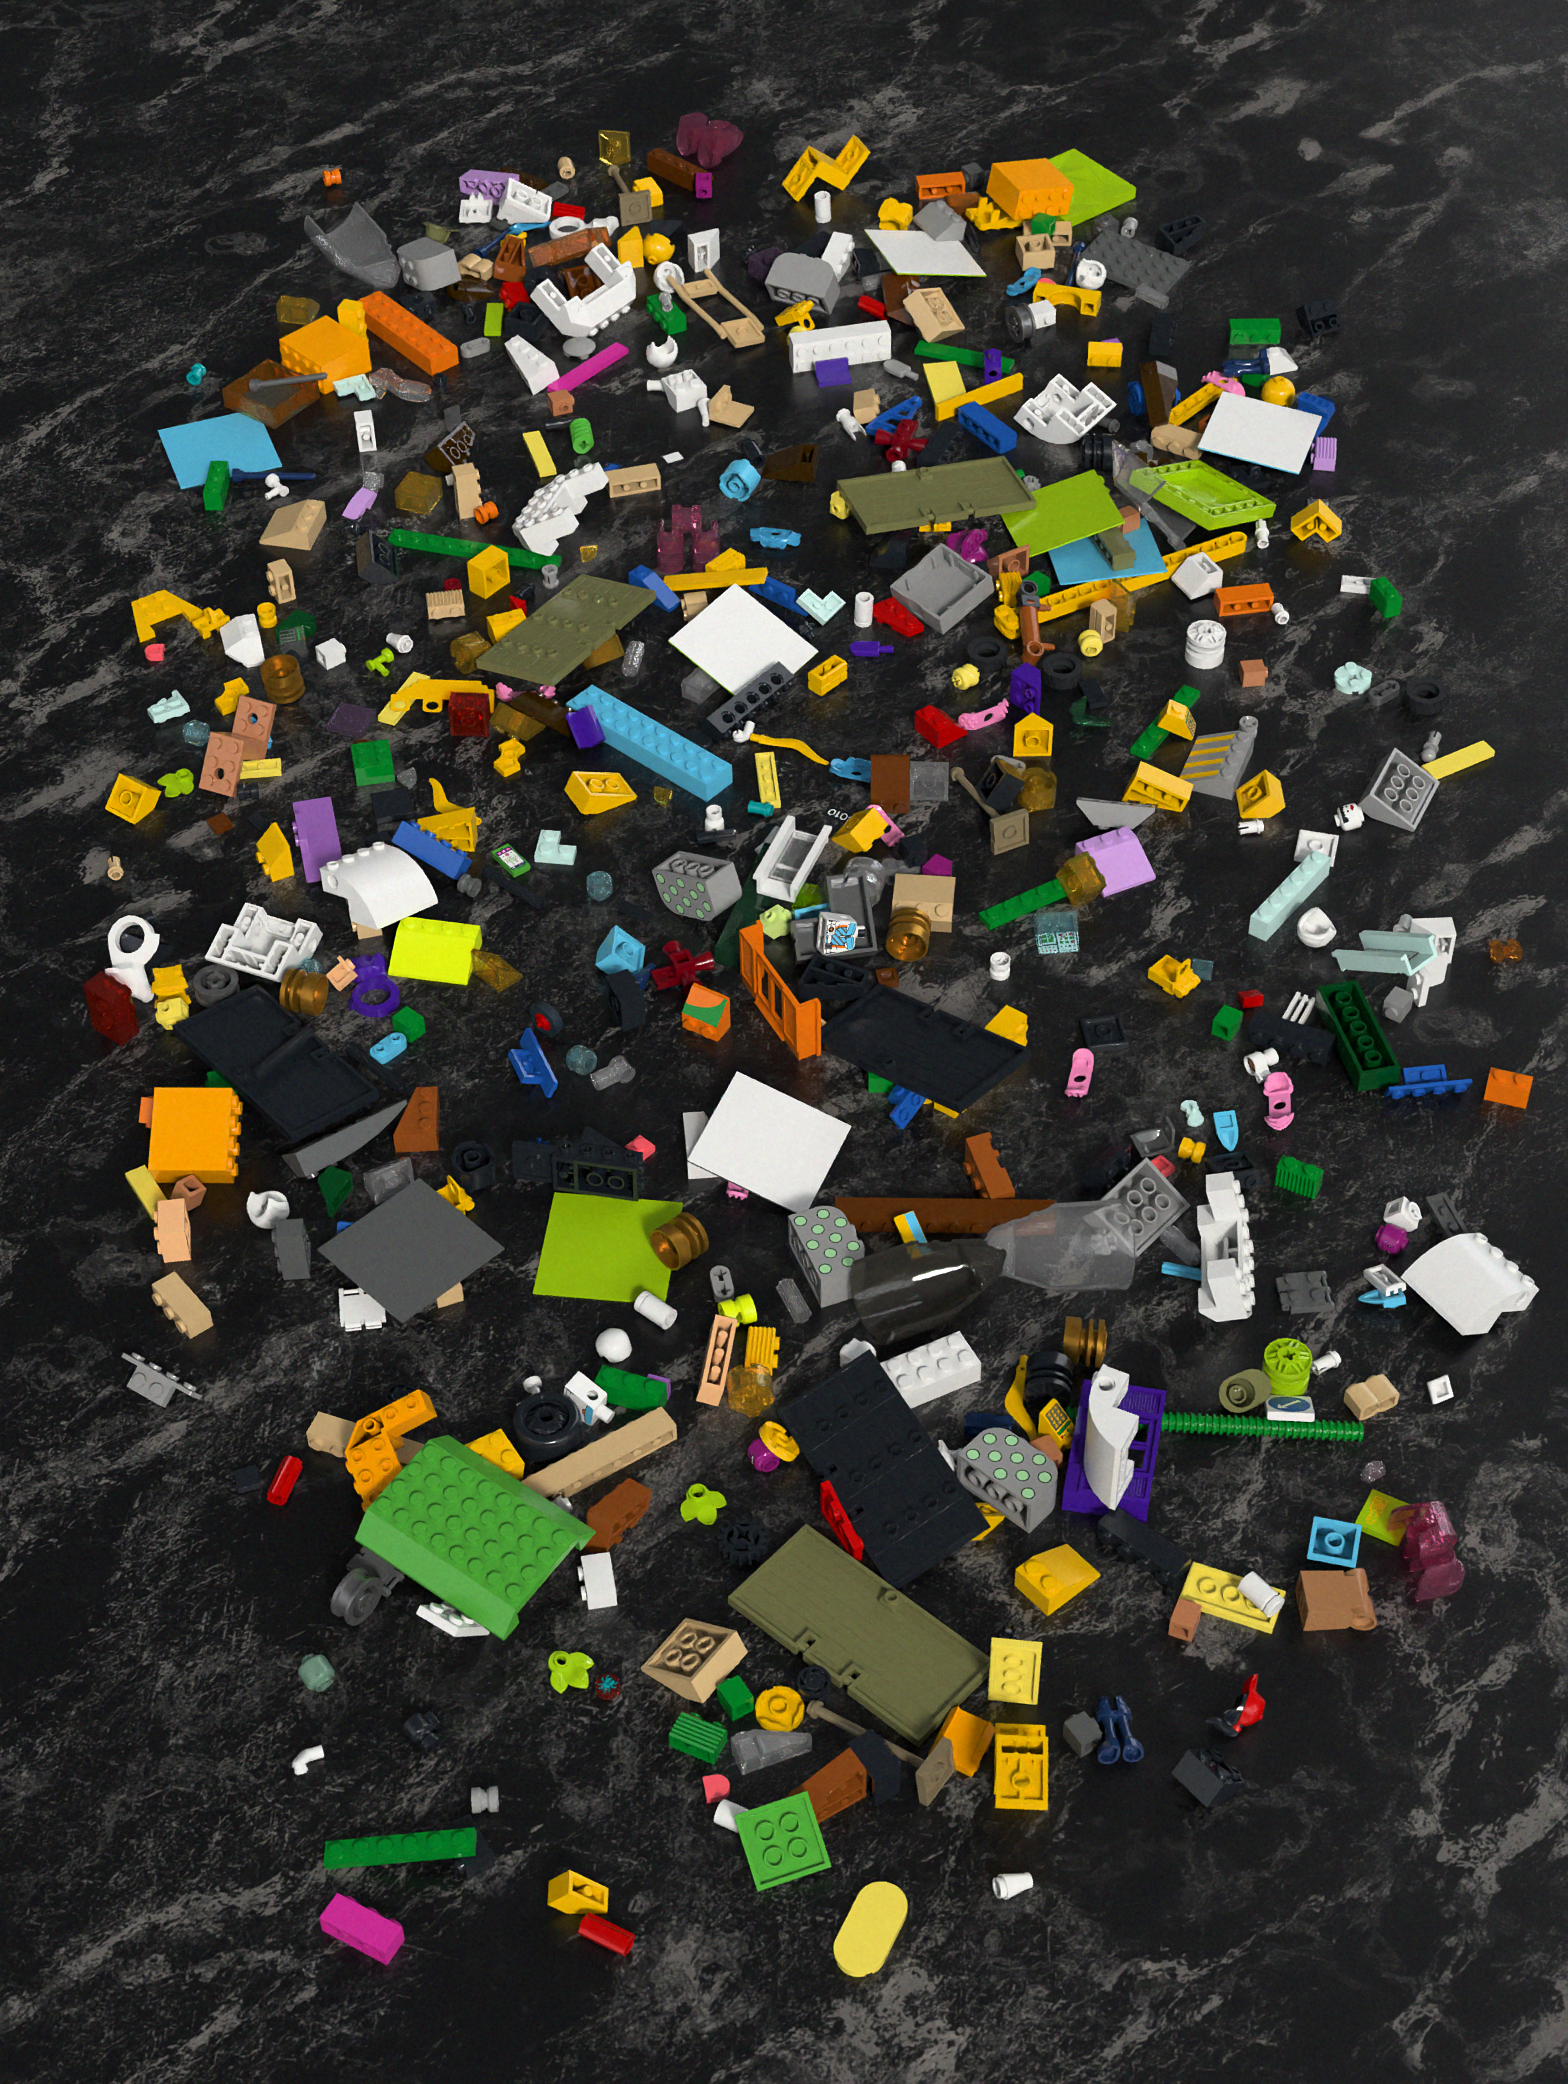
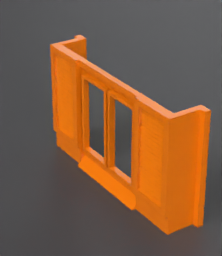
(799, 1022)

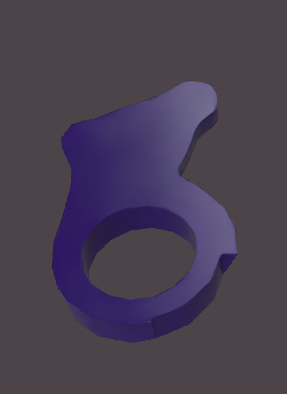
(371, 976)

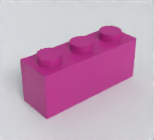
(362, 1928)

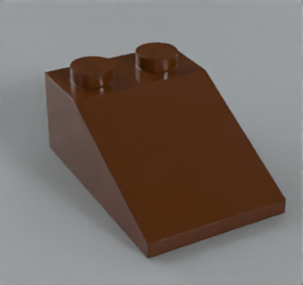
(580, 281)
(890, 783)

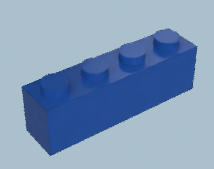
(987, 427)
(431, 850)

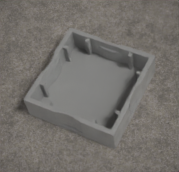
(942, 588)

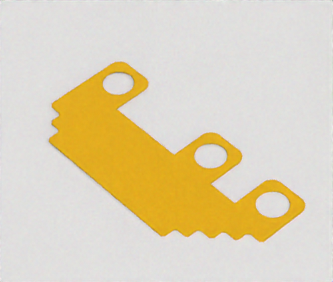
(438, 690)

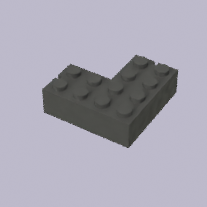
(842, 898)

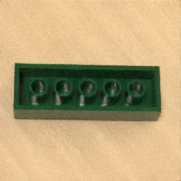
(1358, 1036)

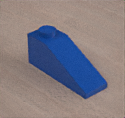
(648, 579)

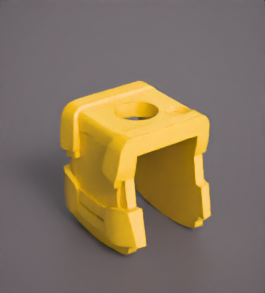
(895, 215)
(169, 984)

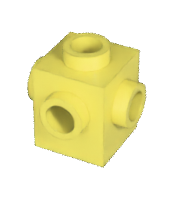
(838, 506)
(171, 1012)

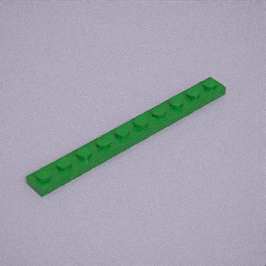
(468, 548)

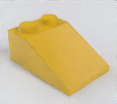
(502, 624)
(598, 791)
(1054, 1577)

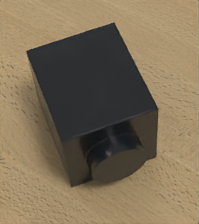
(912, 851)

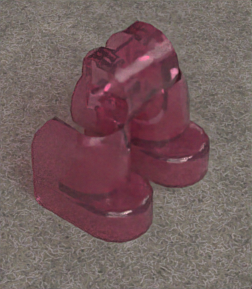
(710, 140)
(672, 545)
(1431, 1547)

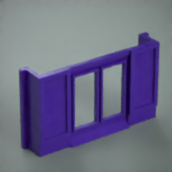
(1078, 1494)

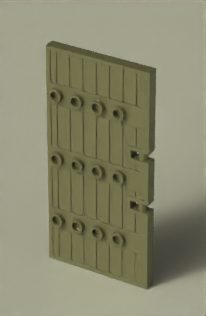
(935, 494)
(566, 630)
(861, 1626)

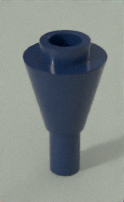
(644, 975)

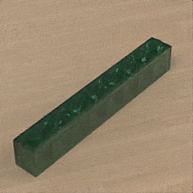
(743, 915)

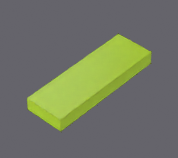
(494, 319)

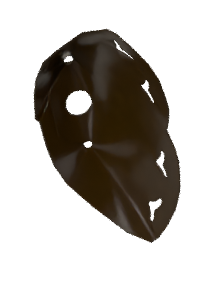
(475, 289)

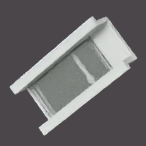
(789, 861)

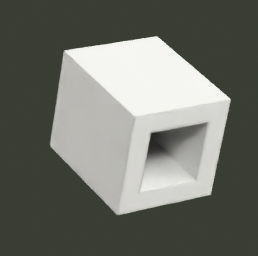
(330, 653)

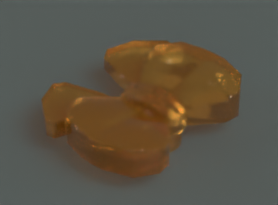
(1499, 952)

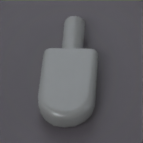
(899, 369)

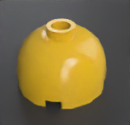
(657, 249)
(1278, 391)

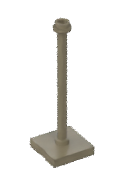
(633, 206)
(1006, 830)
(931, 1773)

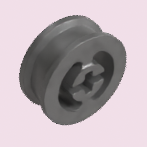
(1020, 322)
(215, 978)
(356, 1596)

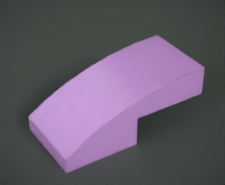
(362, 499)

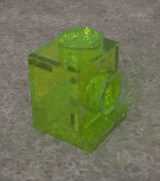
(808, 896)

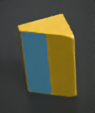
(909, 1228)

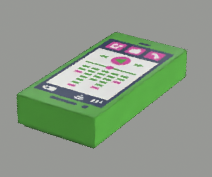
(511, 860)

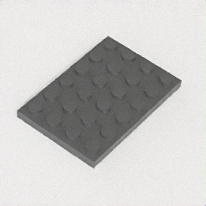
(1134, 263)

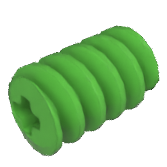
(581, 435)

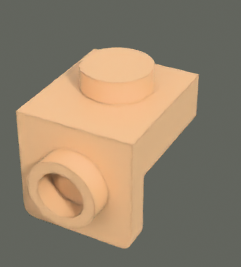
(342, 973)

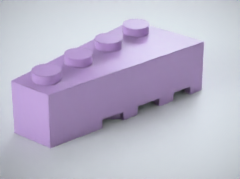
(487, 182)

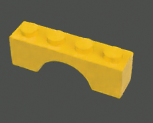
(1084, 300)

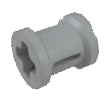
(1129, 227)
(550, 576)

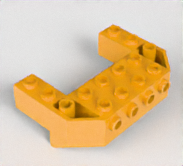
(376, 1439)

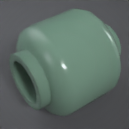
(316, 1672)

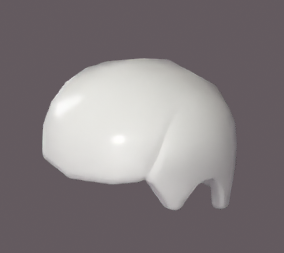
(613, 1345)

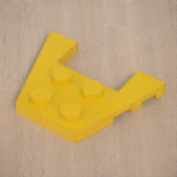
(158, 608)

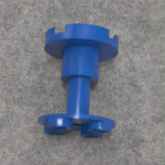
(1137, 400)

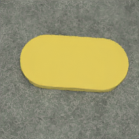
(870, 1929)

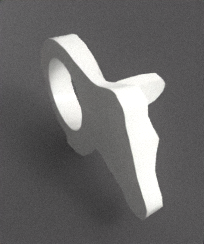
(610, 222)
(129, 967)

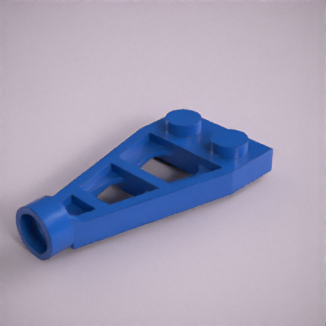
(906, 406)

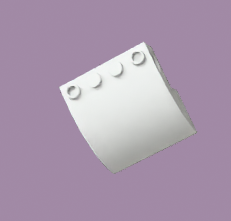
(1063, 412)
(379, 885)
(264, 943)
(1470, 1282)
(1109, 1437)

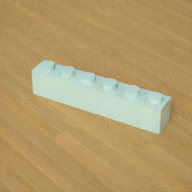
(1289, 895)

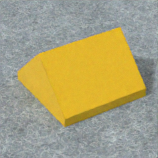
(631, 248)
(1033, 737)

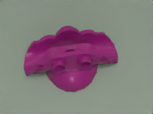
(969, 544)

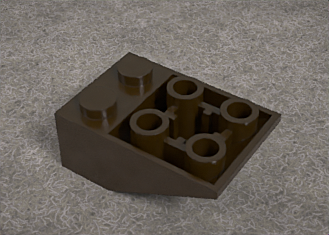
(793, 463)

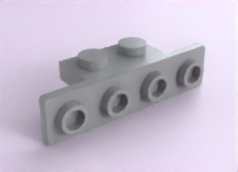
(154, 1384)

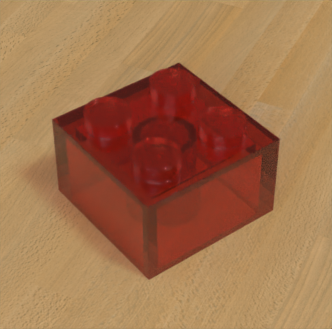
(469, 714)

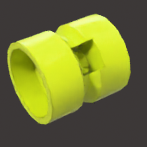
(740, 1309)

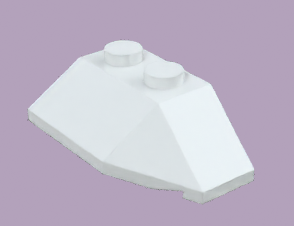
(243, 640)

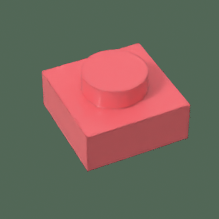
(640, 1144)

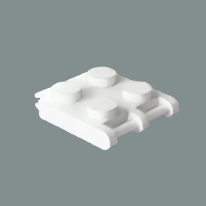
(359, 1310)

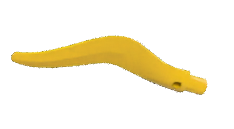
(790, 743)
(441, 803)
(1015, 1398)

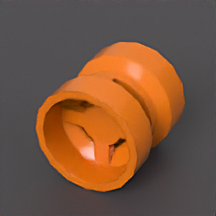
(332, 177)
(486, 512)

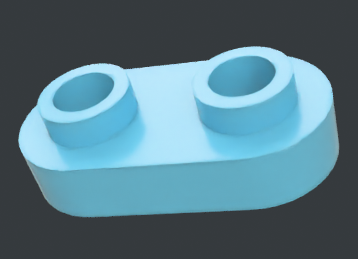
(389, 1047)

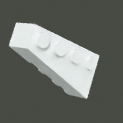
(839, 253)
(532, 365)

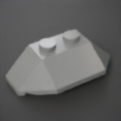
(1114, 813)

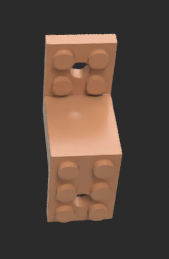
(230, 749)

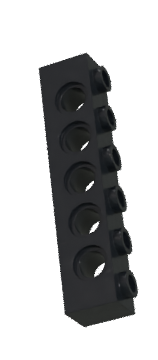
(748, 702)

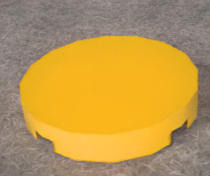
(777, 1442)
(779, 1709)

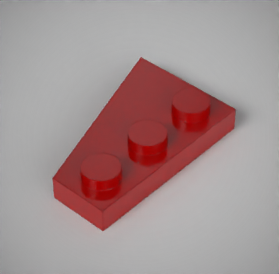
(896, 615)
(839, 1522)

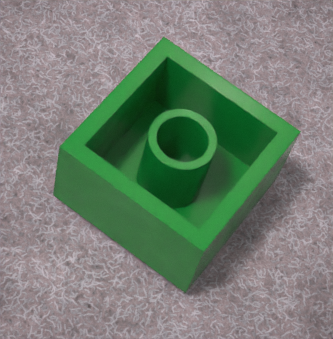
(372, 762)

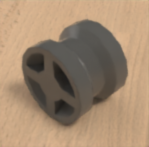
(469, 885)

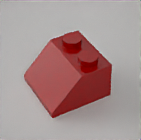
(937, 726)

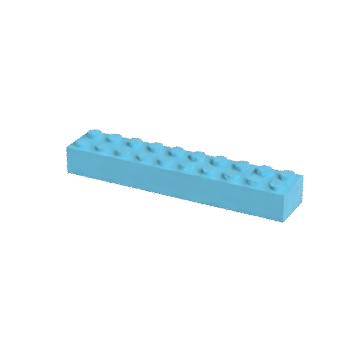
(656, 745)

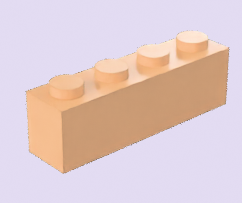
(716, 1360)

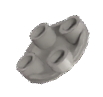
(579, 347)

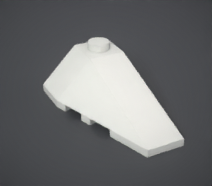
(693, 1128)

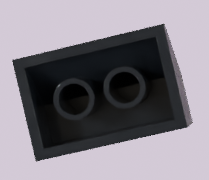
(376, 559)

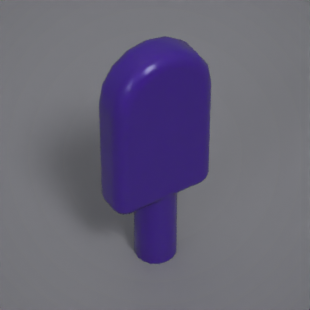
(869, 648)

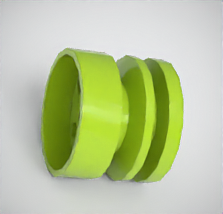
(1287, 1366)

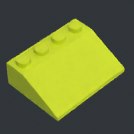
(434, 950)

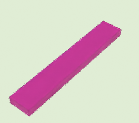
(589, 368)

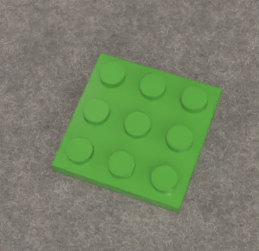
(782, 1841)

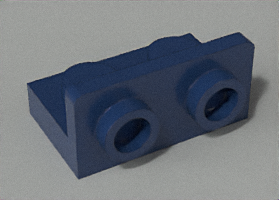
(979, 1422)

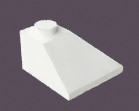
(1279, 360)

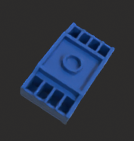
(1317, 406)

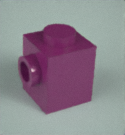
(703, 185)
(937, 867)

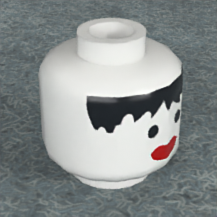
(1349, 817)

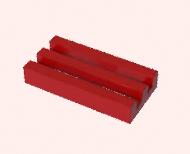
(563, 210)

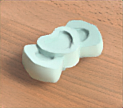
(1193, 1114)

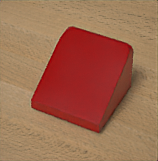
(516, 603)
(1250, 998)

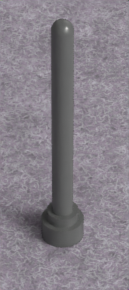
(257, 385)

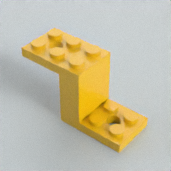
(835, 172)
(1021, 1767)

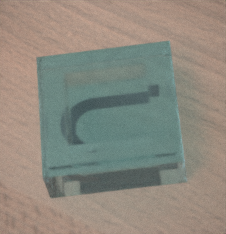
(1202, 968)

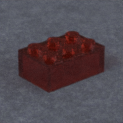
(111, 1008)

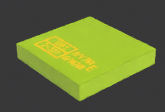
(1376, 1515)

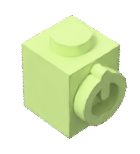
(776, 921)

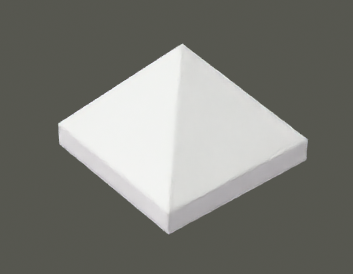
(1440, 1389)

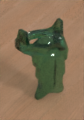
(1079, 716)

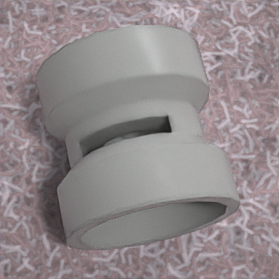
(481, 1800)

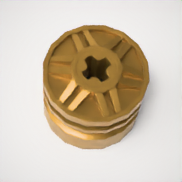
(282, 679)
(908, 934)
(304, 991)
(679, 1241)
(1084, 1341)

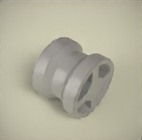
(1249, 725)

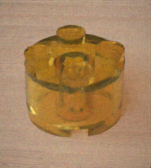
(468, 650)
(1038, 790)
(750, 1389)

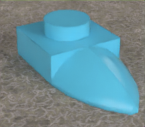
(1226, 1128)
(1377, 1297)

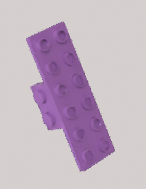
(316, 835)

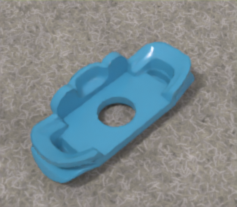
(520, 227)
(1030, 278)
(766, 539)
(852, 764)

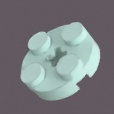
(1360, 678)

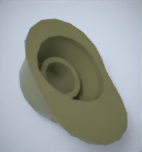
(438, 233)
(1245, 1390)

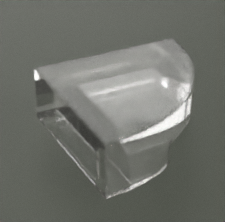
(408, 778)

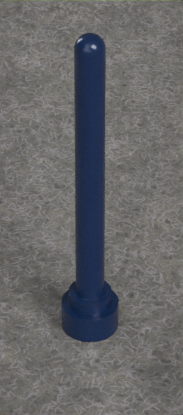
(1078, 248)
(483, 251)
(239, 475)

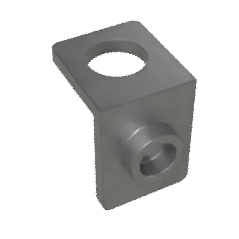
(452, 418)

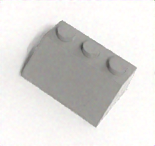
(940, 222)

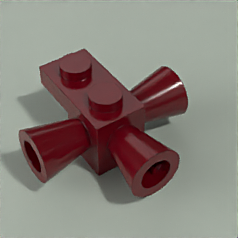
(901, 441)
(681, 967)

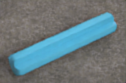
(1181, 1271)

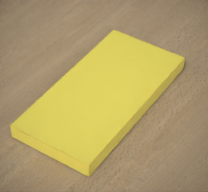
(943, 381)
(1220, 1597)
(1014, 1671)

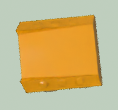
(969, 1737)

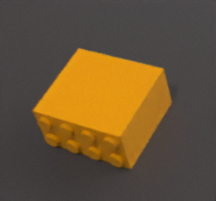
(1029, 188)
(327, 349)
(194, 1134)

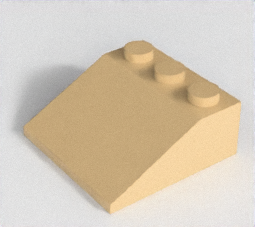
(933, 314)
(295, 525)
(929, 894)
(695, 1659)

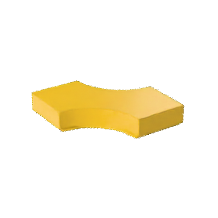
(229, 699)
(508, 761)

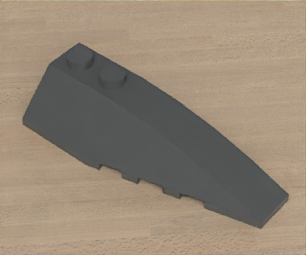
(333, 1147)

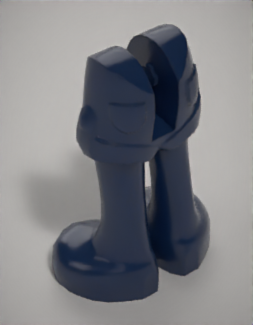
(1237, 367)
(1110, 1749)

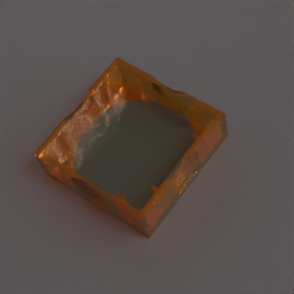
(569, 246)
(272, 404)

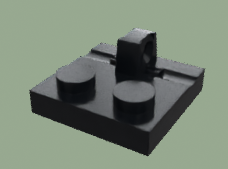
(1248, 475)

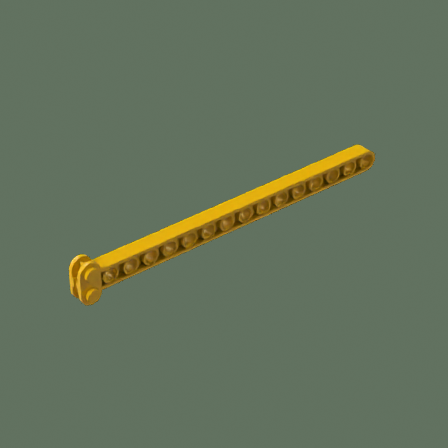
(1085, 594)

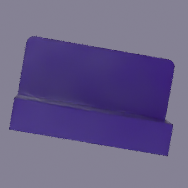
(832, 372)
(585, 727)

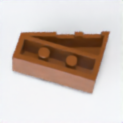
(511, 261)
(420, 1122)
(985, 1170)
(615, 1513)
(835, 1785)

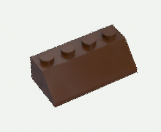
(673, 168)
(895, 290)

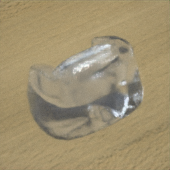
(1373, 1471)

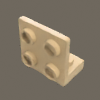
(727, 411)

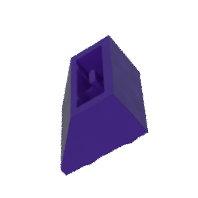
(1026, 688)

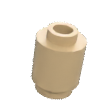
(566, 168)

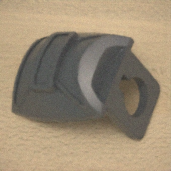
(1155, 1141)

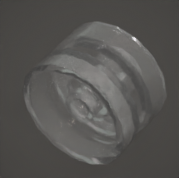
(875, 875)

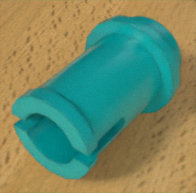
(761, 808)

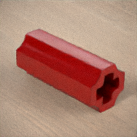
(872, 307)
(284, 1480)
(606, 1934)

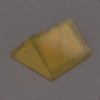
(614, 147)
(494, 970)

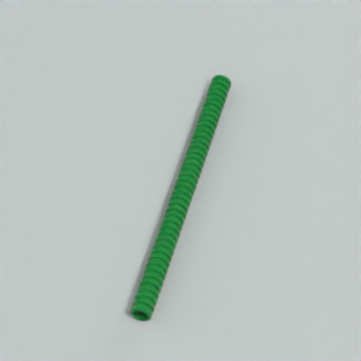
(1251, 1426)

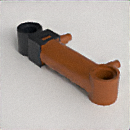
(1028, 607)

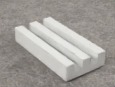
(1355, 584)
(1303, 1000)
(1380, 1280)

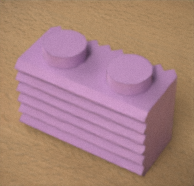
(1323, 454)

